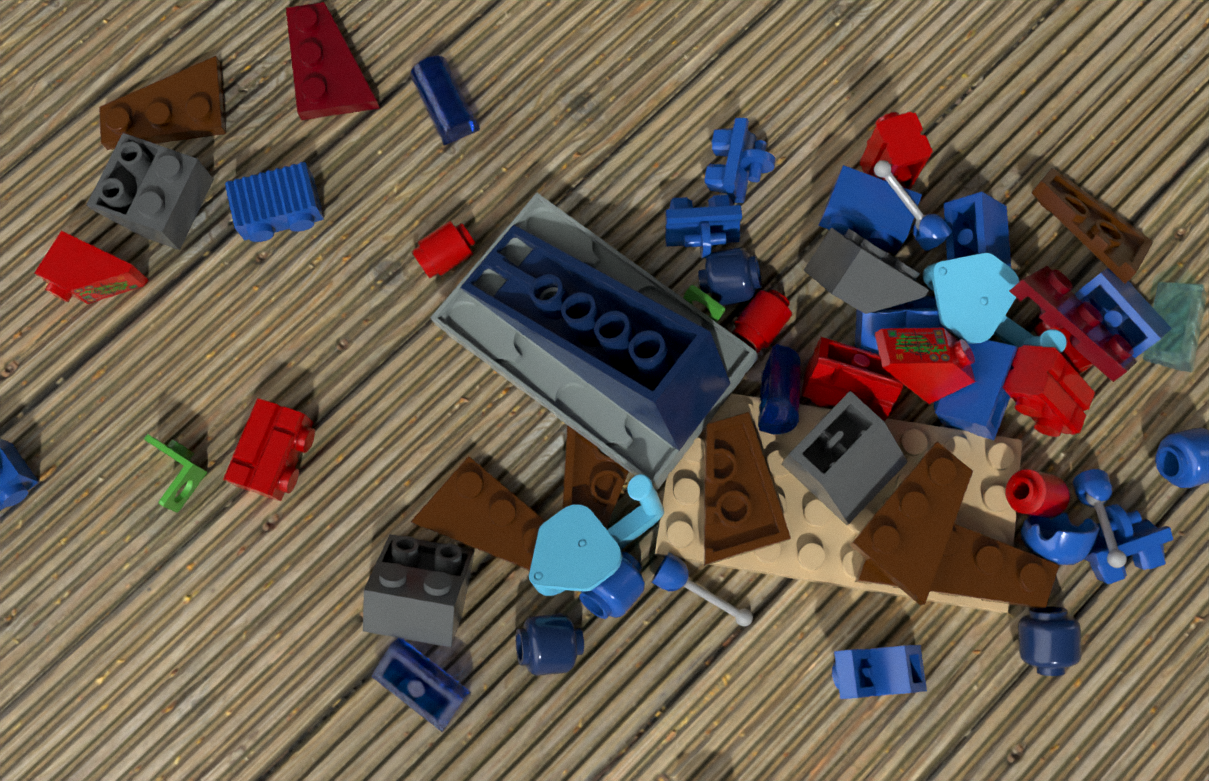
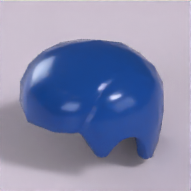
(1058, 538)

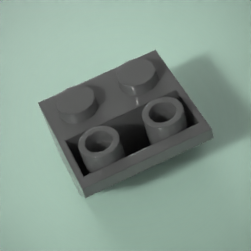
(151, 190)
(863, 273)
(846, 458)
(417, 590)

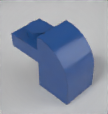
(879, 671)

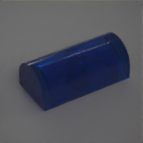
(443, 99)
(780, 391)
(421, 684)

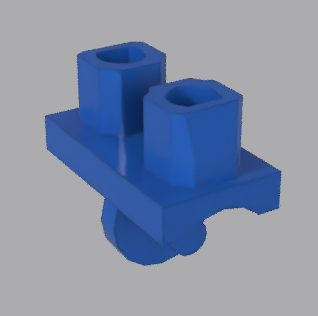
(744, 162)
(702, 225)
(1132, 537)

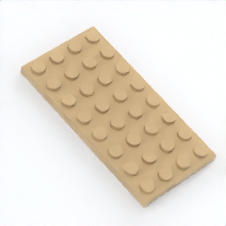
(819, 539)

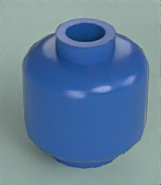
(1185, 458)
(617, 592)

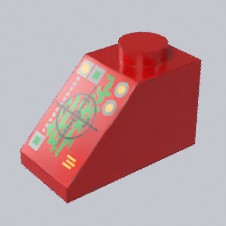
(85, 271)
(926, 360)

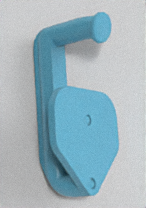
(975, 298)
(579, 552)

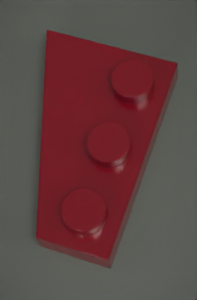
(323, 66)
(1065, 311)

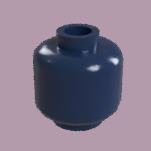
(730, 276)
(1049, 640)
(549, 644)

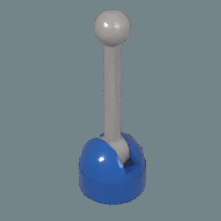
(928, 229)
(1094, 490)
(673, 575)

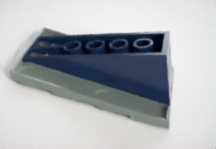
(595, 340)

